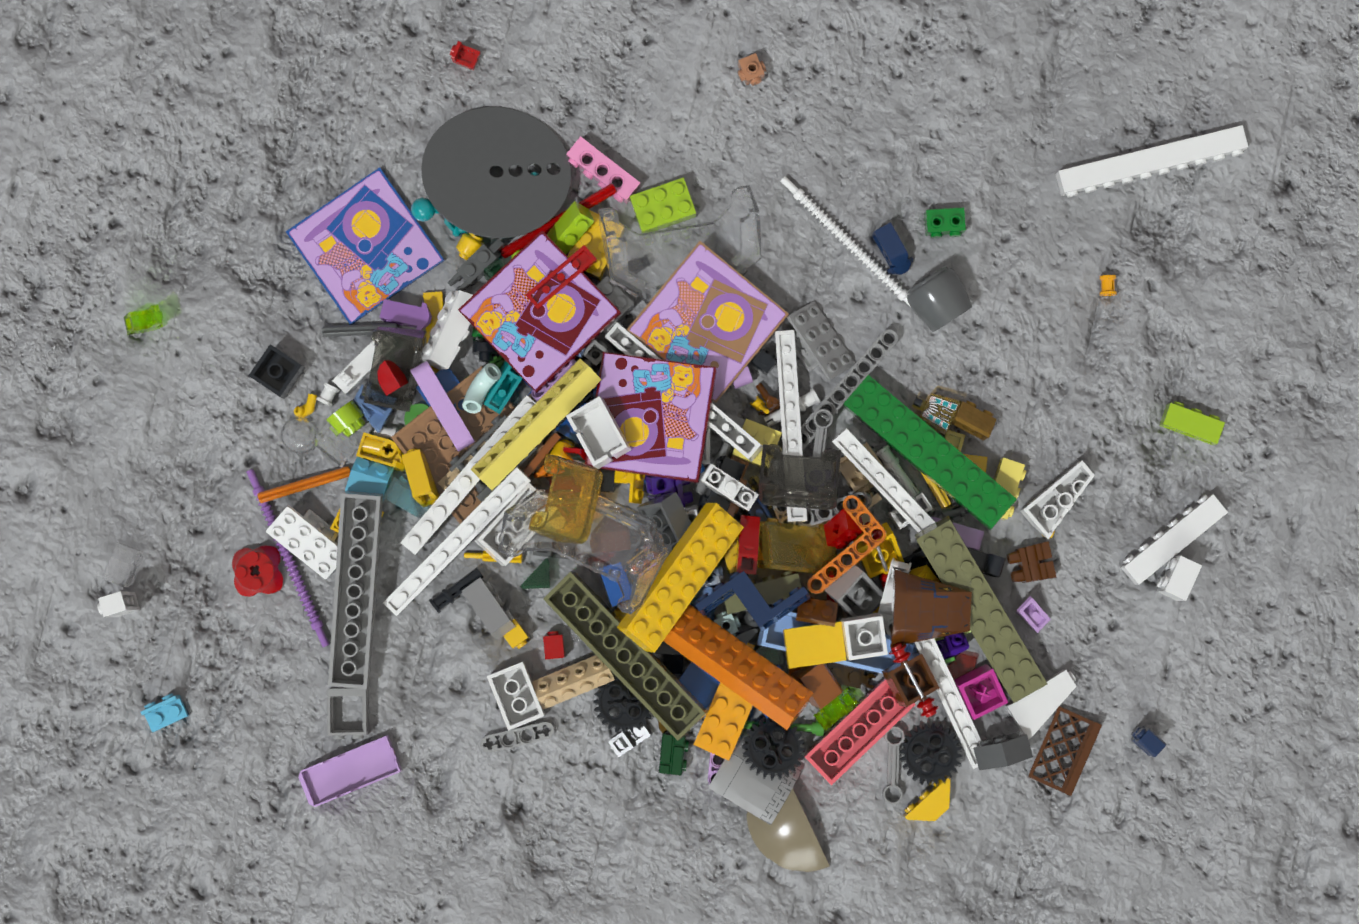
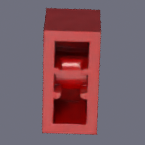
(841, 530)

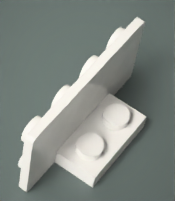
(307, 539)

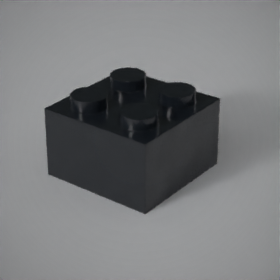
(276, 371)

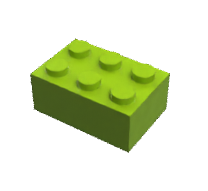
(663, 206)

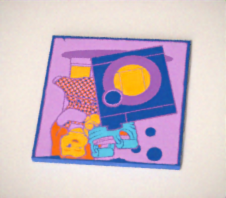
(365, 246)

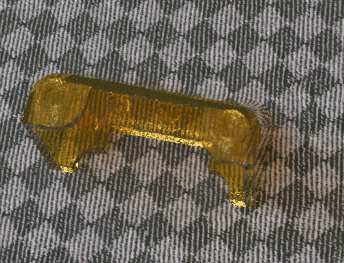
(569, 502)
(794, 548)

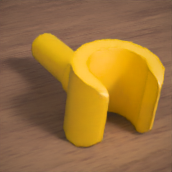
(759, 405)

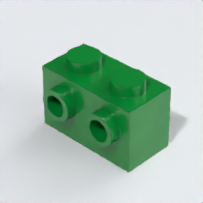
(944, 222)

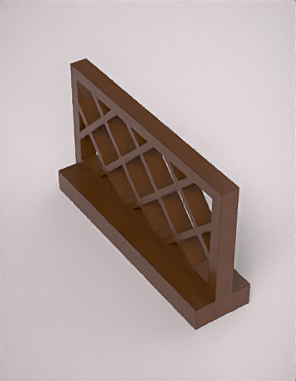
(1080, 758)

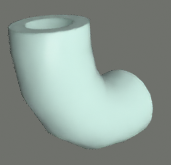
(480, 387)

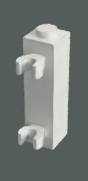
(356, 371)

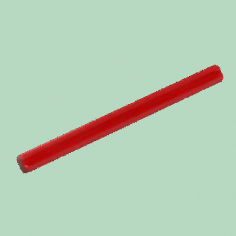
(589, 202)

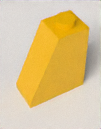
(420, 477)

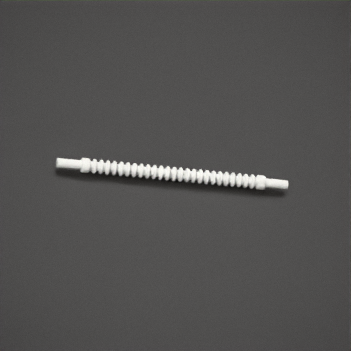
(799, 194)

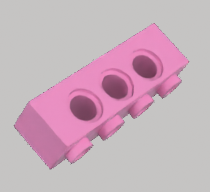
(582, 149)

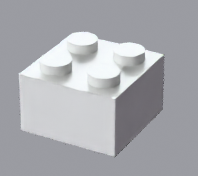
(1178, 578)
(864, 636)

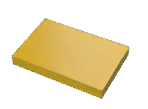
(814, 645)

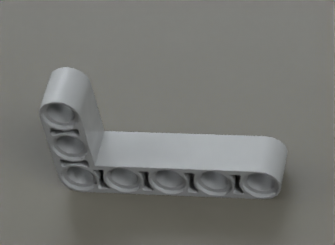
(816, 514)

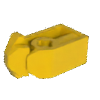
(374, 449)

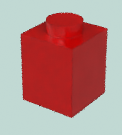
(554, 645)

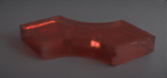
(962, 665)

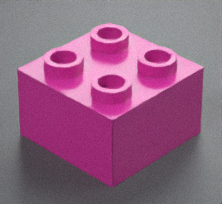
(980, 691)

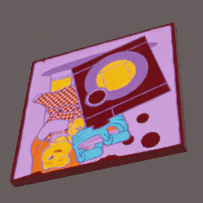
(546, 338)
(661, 413)

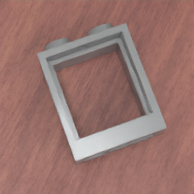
(356, 733)

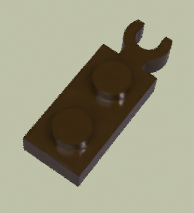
(850, 676)

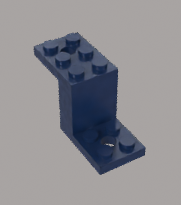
(752, 600)

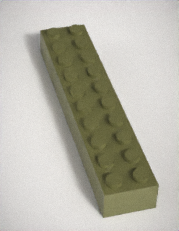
(988, 618)
(633, 666)

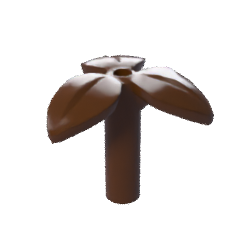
(771, 401)

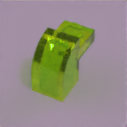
(144, 320)
(836, 709)

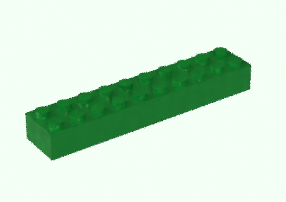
(929, 452)

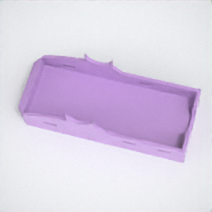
(349, 771)

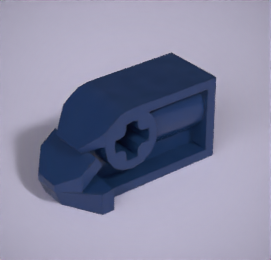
(892, 249)

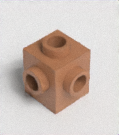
(751, 70)

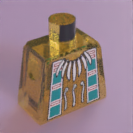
(937, 411)

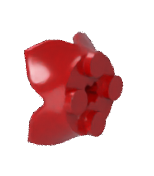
(270, 578)

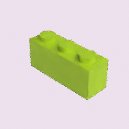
(571, 227)
(1192, 423)

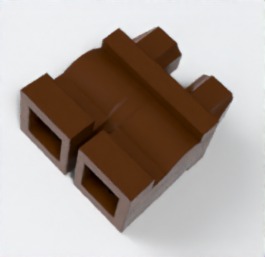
(1029, 563)

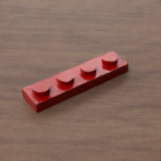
(580, 259)

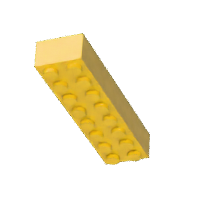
(681, 576)

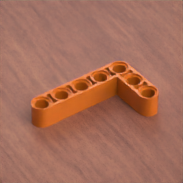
(852, 550)

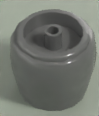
(939, 298)

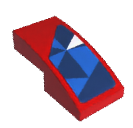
(575, 453)

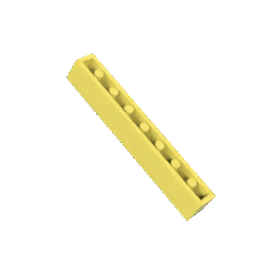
(536, 424)

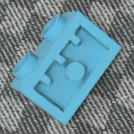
(164, 713)

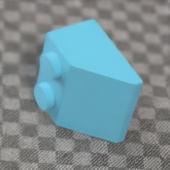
(369, 477)

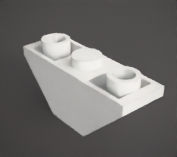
(728, 487)

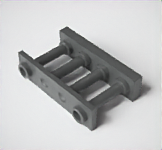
(482, 489)

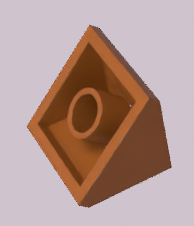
(819, 681)

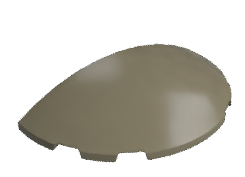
(789, 838)

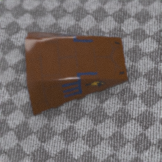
(927, 609)

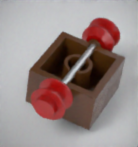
(911, 680)

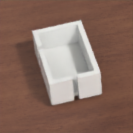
(600, 432)

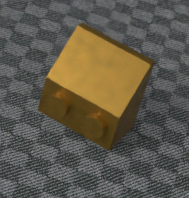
(973, 420)

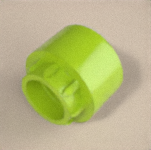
(347, 419)

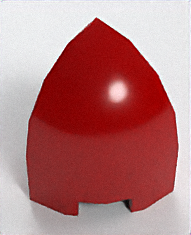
(390, 377)

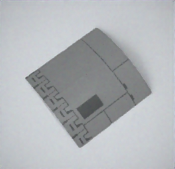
(752, 792)

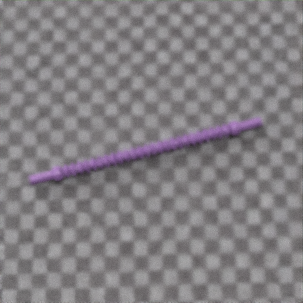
(316, 623)

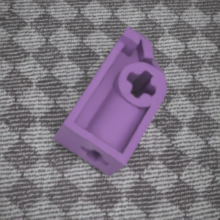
(406, 314)

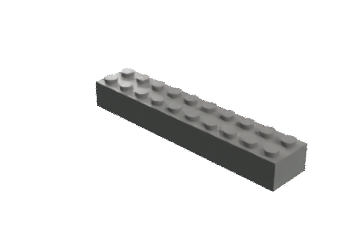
(355, 589)

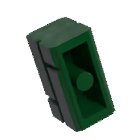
(672, 755)

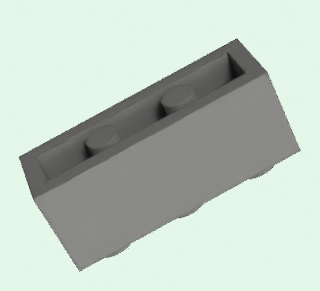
(489, 608)

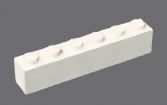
(1174, 539)

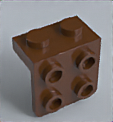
(817, 612)

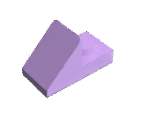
(1033, 614)

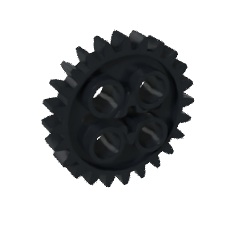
(624, 719)
(757, 755)
(939, 770)

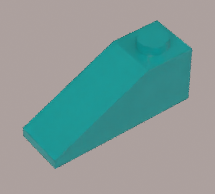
(503, 388)

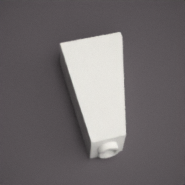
(1037, 707)

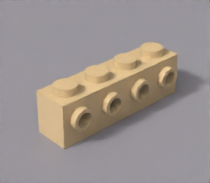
(574, 683)

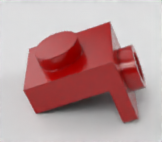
(464, 55)

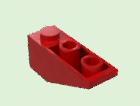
(748, 545)

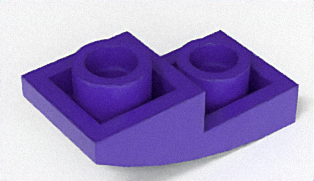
(952, 645)

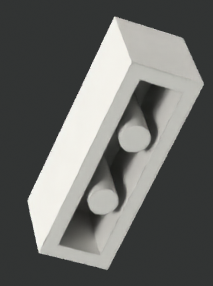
(118, 604)

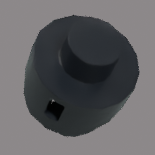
(484, 350)

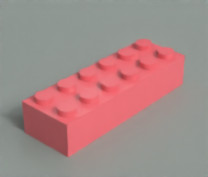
(856, 732)

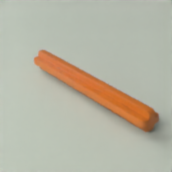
(304, 484)

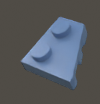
(374, 414)

